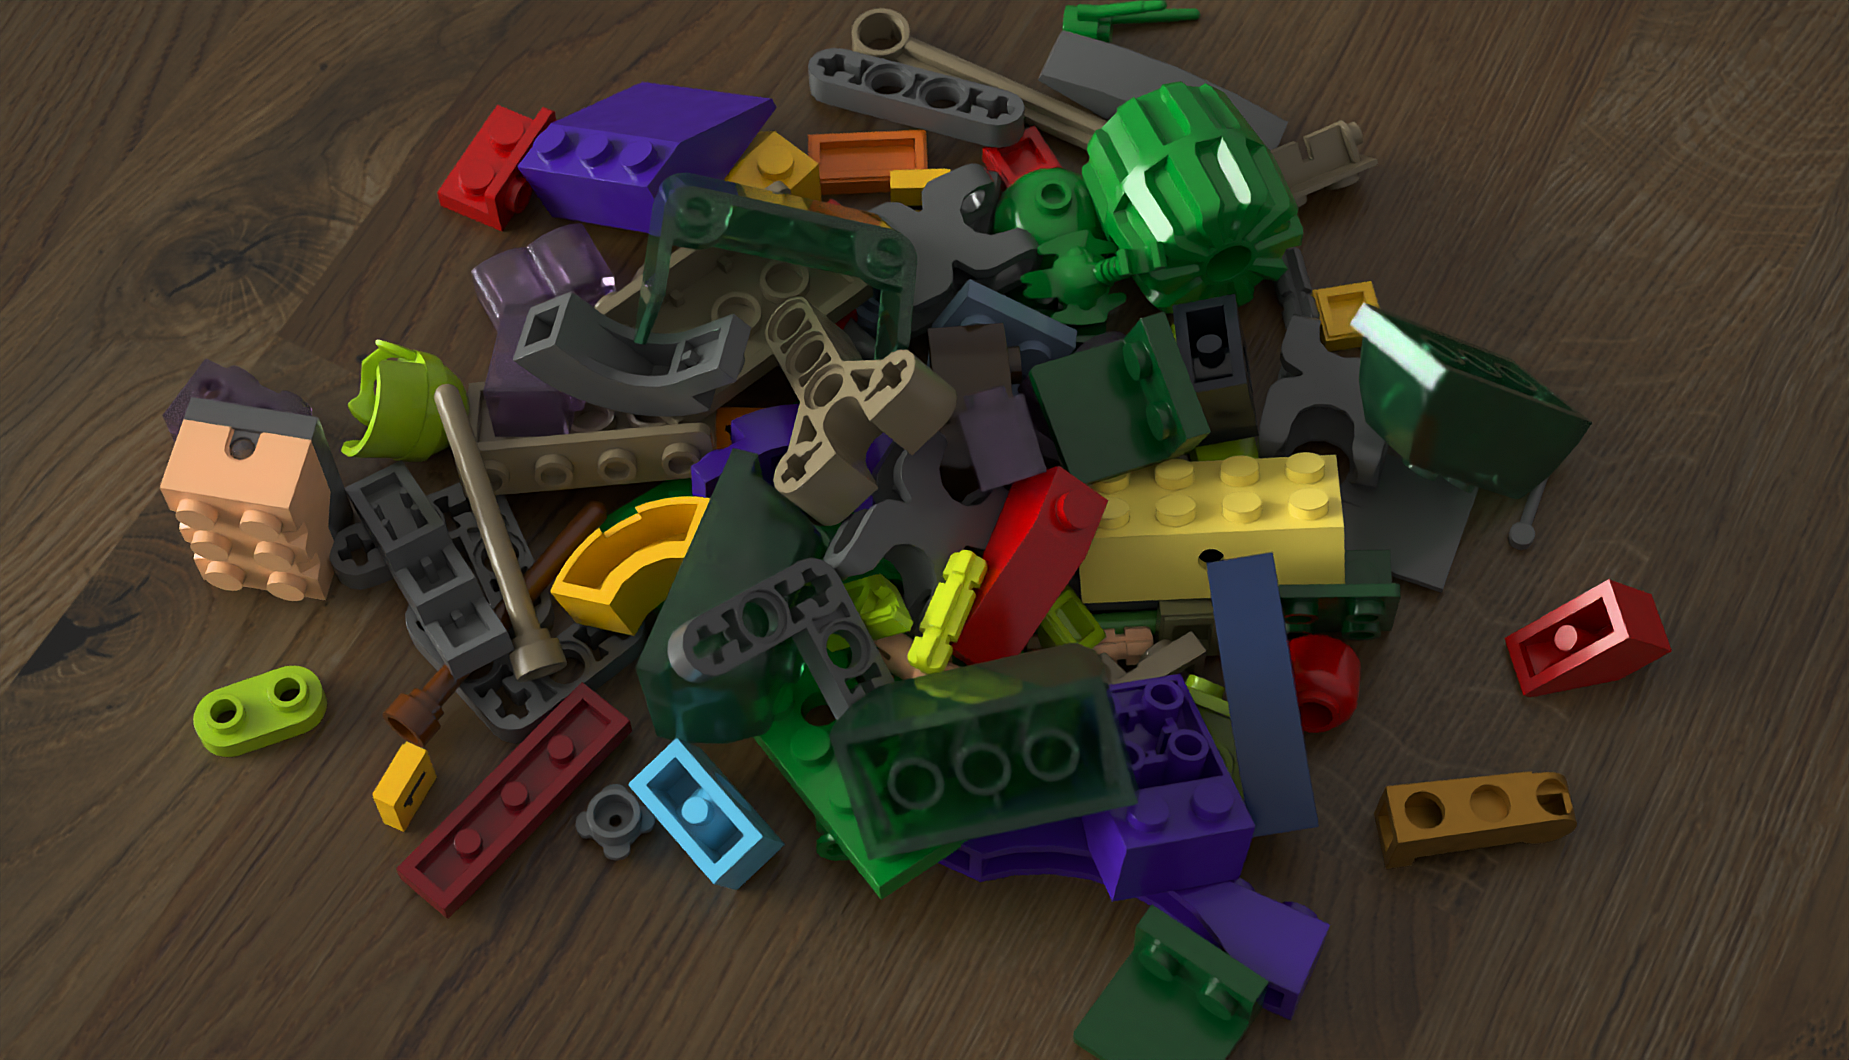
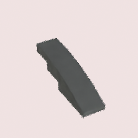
(1108, 75)
(429, 569)

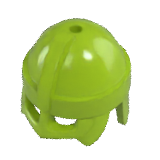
(403, 413)

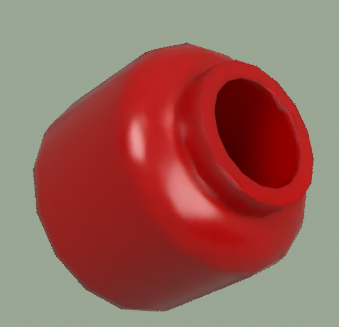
(1326, 681)

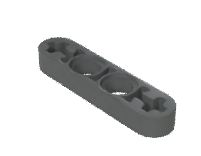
(850, 82)

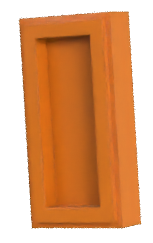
(864, 159)

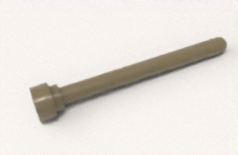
(535, 651)

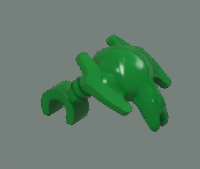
(1083, 277)

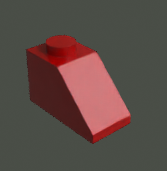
(1588, 641)

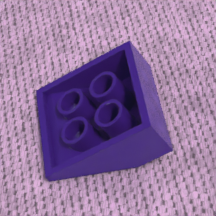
(617, 152)

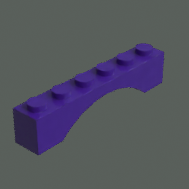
(1262, 934)

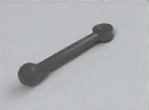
(1522, 533)

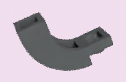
(600, 364)

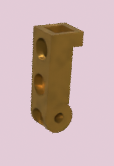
(1472, 814)

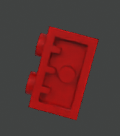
(486, 177)

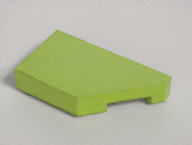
(878, 607)

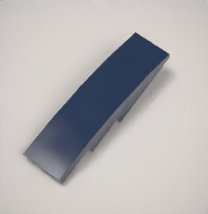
(1262, 694)

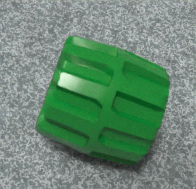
(1203, 183)

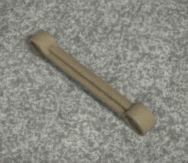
(1040, 110)

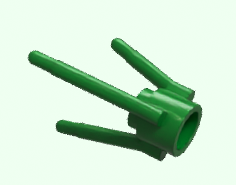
(1098, 20)

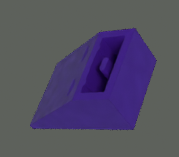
(1188, 811)

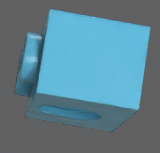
(706, 814)

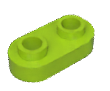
(260, 714)

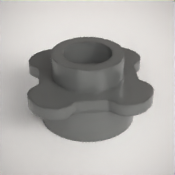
(612, 803)

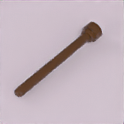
(418, 714)

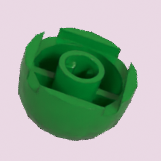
(1047, 206)

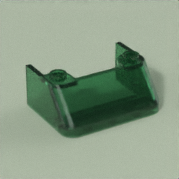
(741, 218)

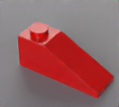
(1029, 562)

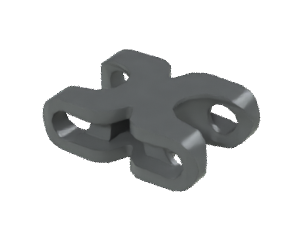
(952, 251)
(1319, 401)
(914, 525)

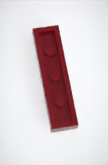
(514, 800)

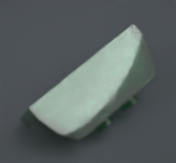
(1460, 407)
(738, 543)
(983, 750)

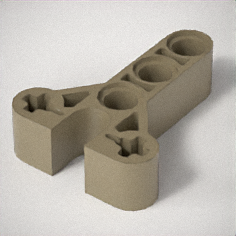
(845, 409)

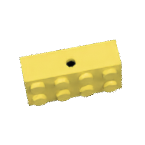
(1185, 513)

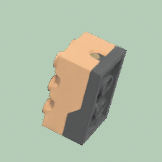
(257, 498)

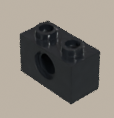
(1218, 366)

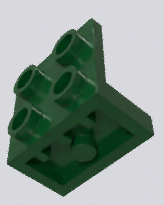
(1121, 404)
(1356, 608)
(1172, 999)

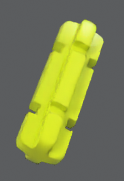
(947, 612)

